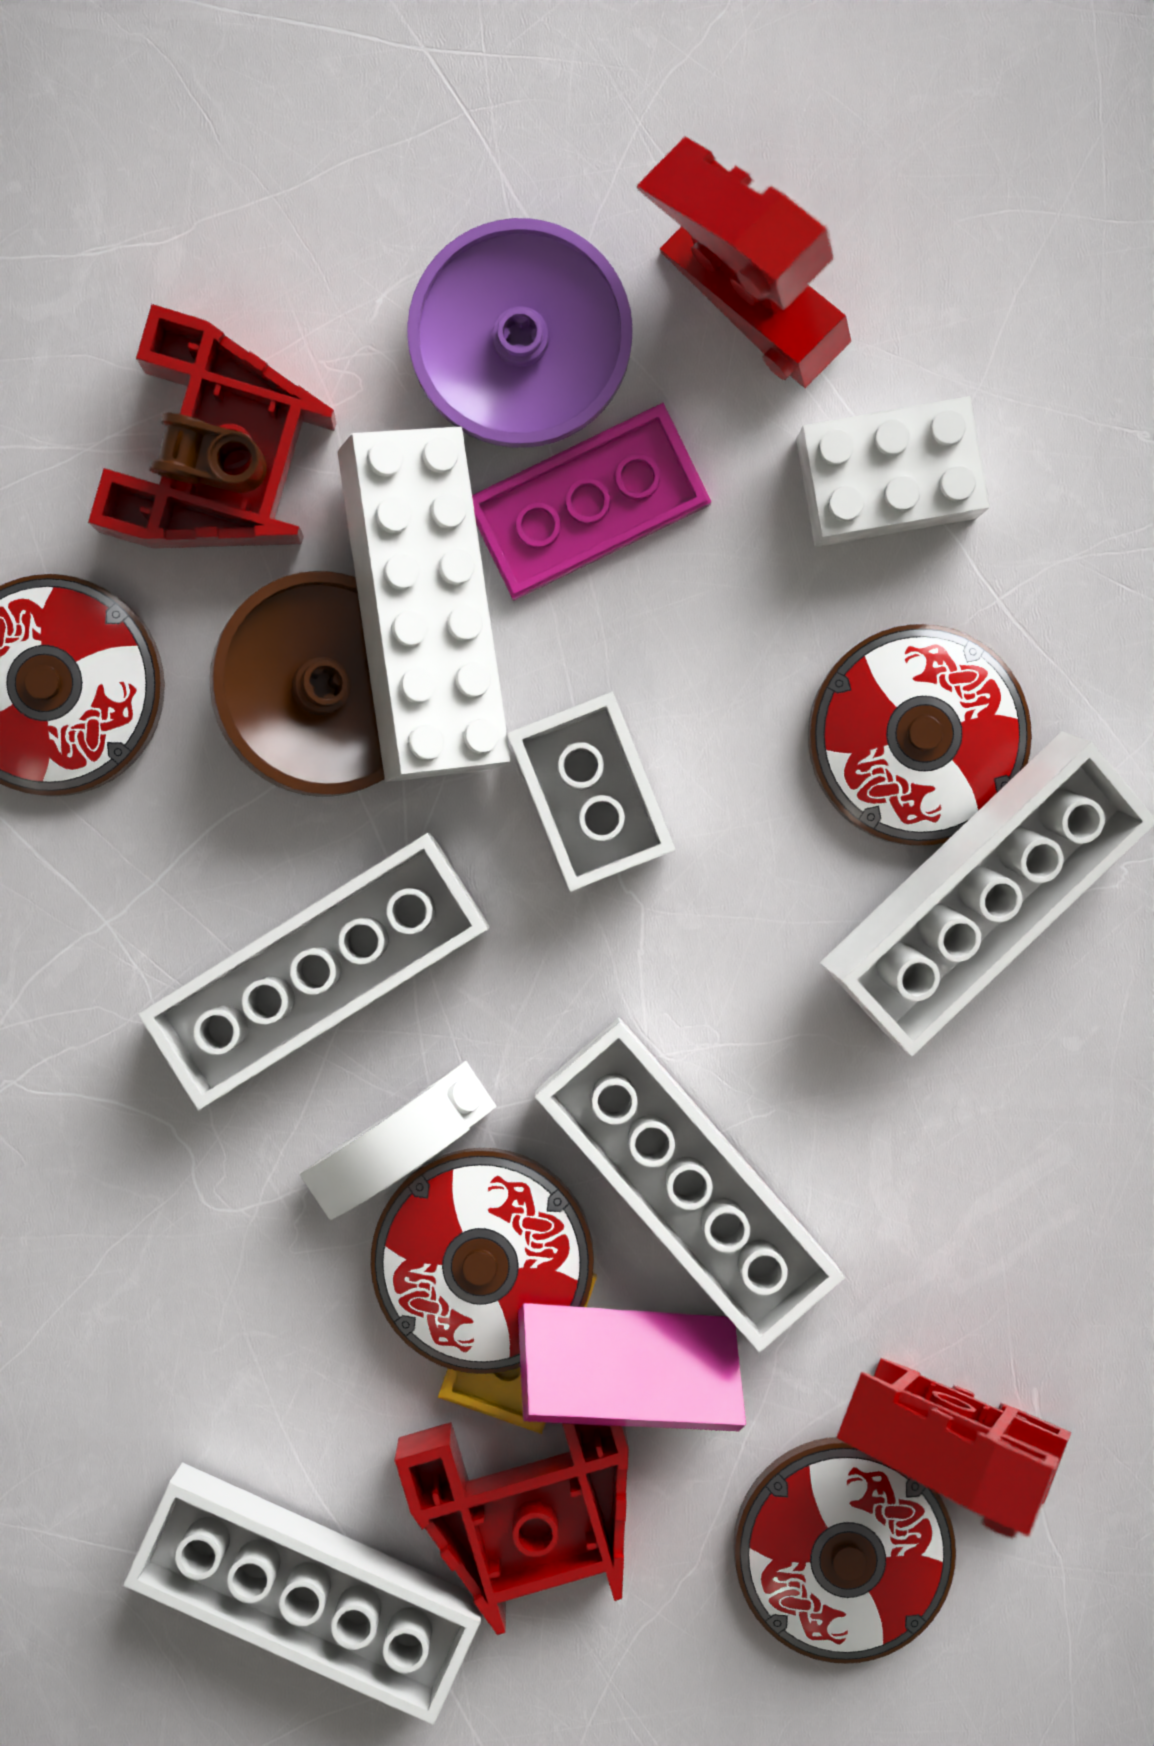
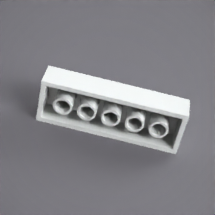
(423, 603)
(989, 891)
(314, 970)
(689, 1184)
(305, 1593)

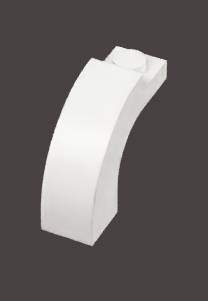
(398, 1142)

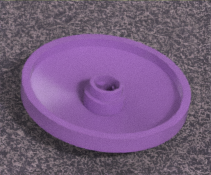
(520, 332)

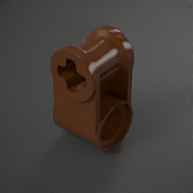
(197, 453)

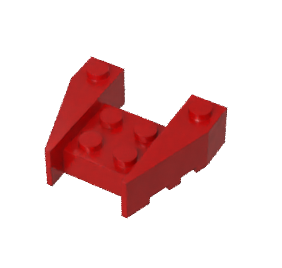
(750, 258)
(227, 391)
(958, 1446)
(522, 1524)

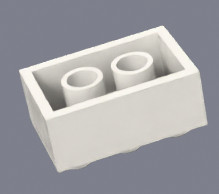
(892, 471)
(591, 791)

